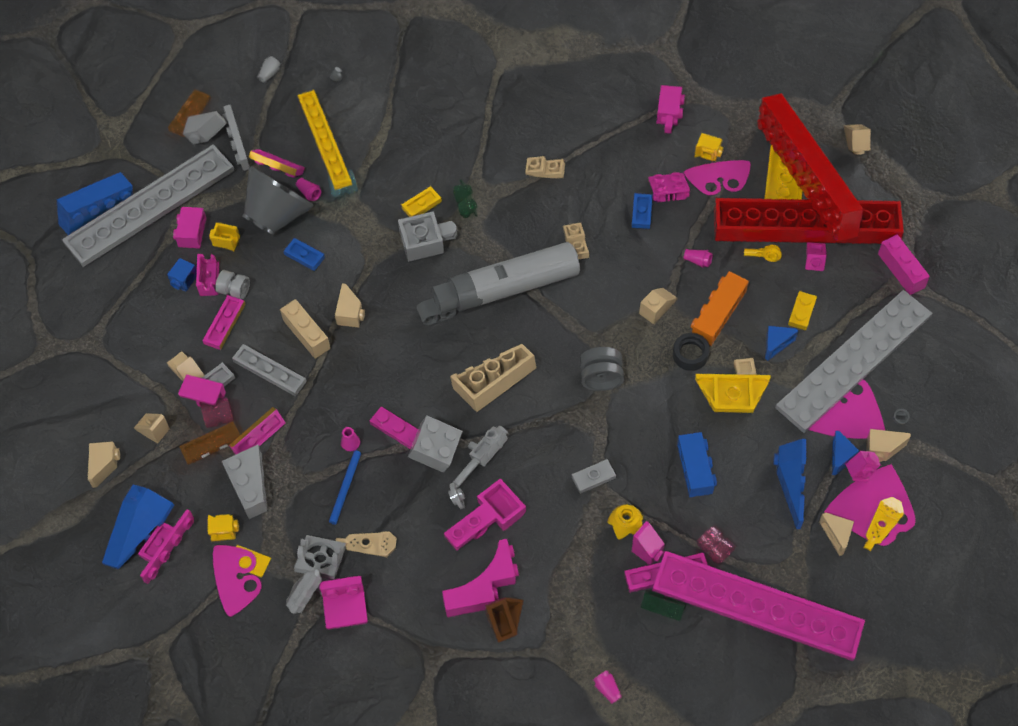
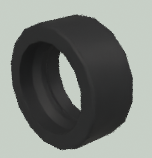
(688, 364)

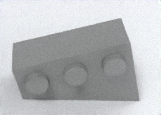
(247, 478)

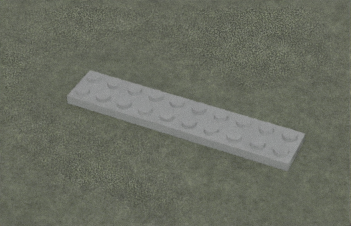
(147, 205)
(853, 361)

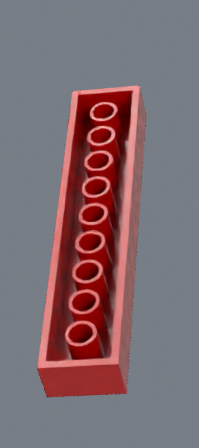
(810, 167)
(798, 222)

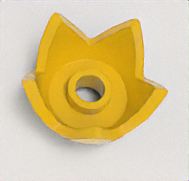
(622, 526)

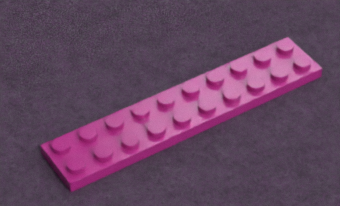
(759, 605)

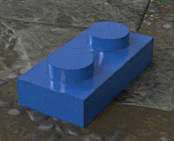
(642, 211)
(304, 254)

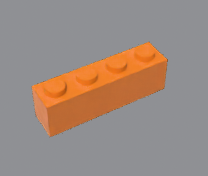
(720, 307)

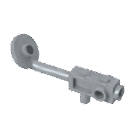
(480, 454)

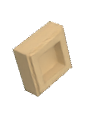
(745, 366)

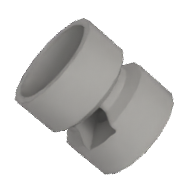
(234, 285)

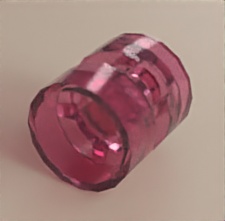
(217, 413)
(714, 543)

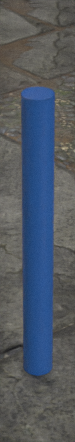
(345, 487)

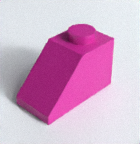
(648, 544)

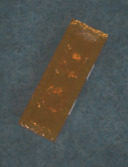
(192, 107)
(209, 443)

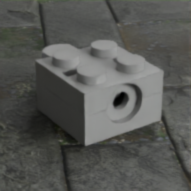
(423, 235)

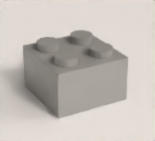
(435, 444)

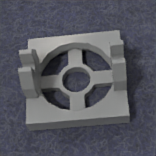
(311, 541)

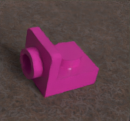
(815, 256)

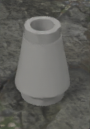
(268, 69)

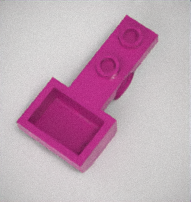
(496, 505)

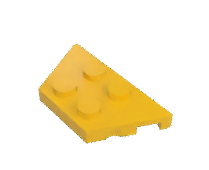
(732, 391)

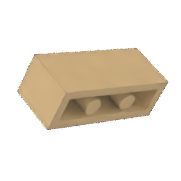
(305, 328)

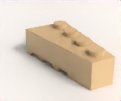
(493, 377)

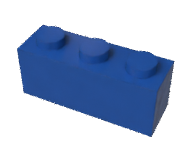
(696, 464)

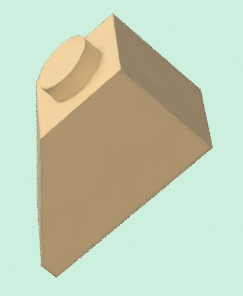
(857, 138)
(656, 304)
(349, 308)
(886, 443)
(102, 461)

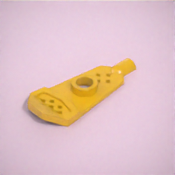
(890, 519)

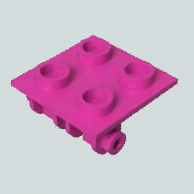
(669, 184)

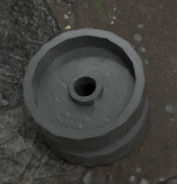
(601, 369)

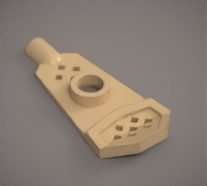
(375, 546)

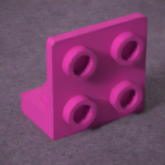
(344, 602)

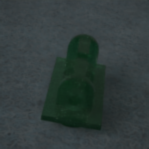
(469, 205)
(655, 603)

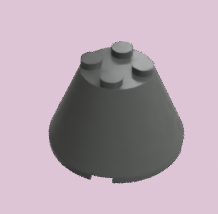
(271, 203)

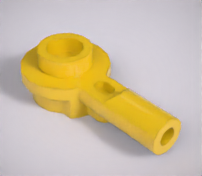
(770, 253)

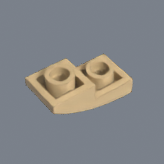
(547, 169)
(575, 235)

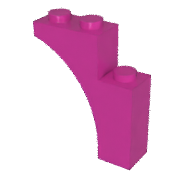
(483, 589)

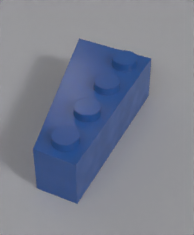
(92, 201)

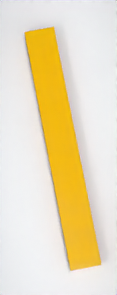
(324, 140)

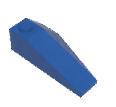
(790, 465)
(136, 519)

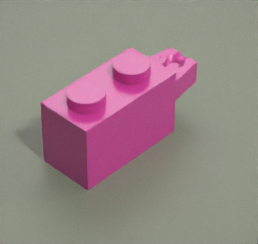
(669, 106)

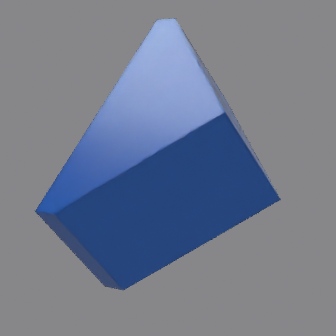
(778, 339)
(842, 452)

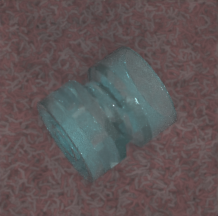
(349, 189)

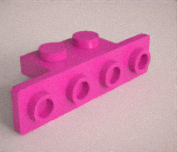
(161, 543)

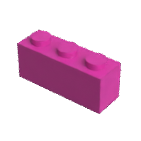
(903, 264)

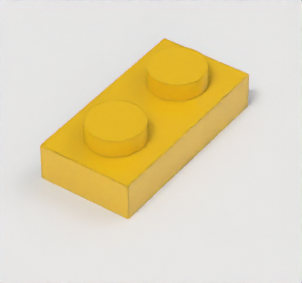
(421, 202)
(802, 310)

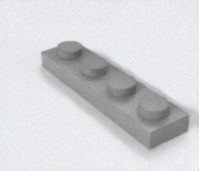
(236, 142)
(269, 370)

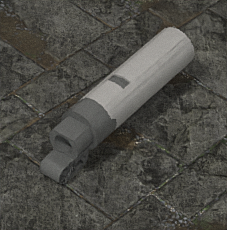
(499, 281)

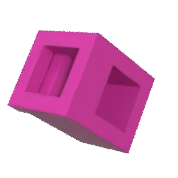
(863, 466)

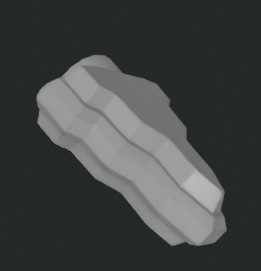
(302, 591)

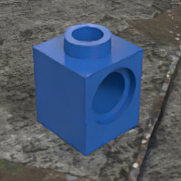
(182, 274)

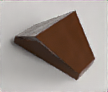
(504, 617)

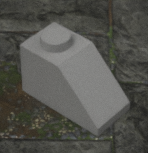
(203, 127)

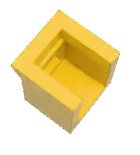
(709, 147)
(230, 235)
(222, 527)

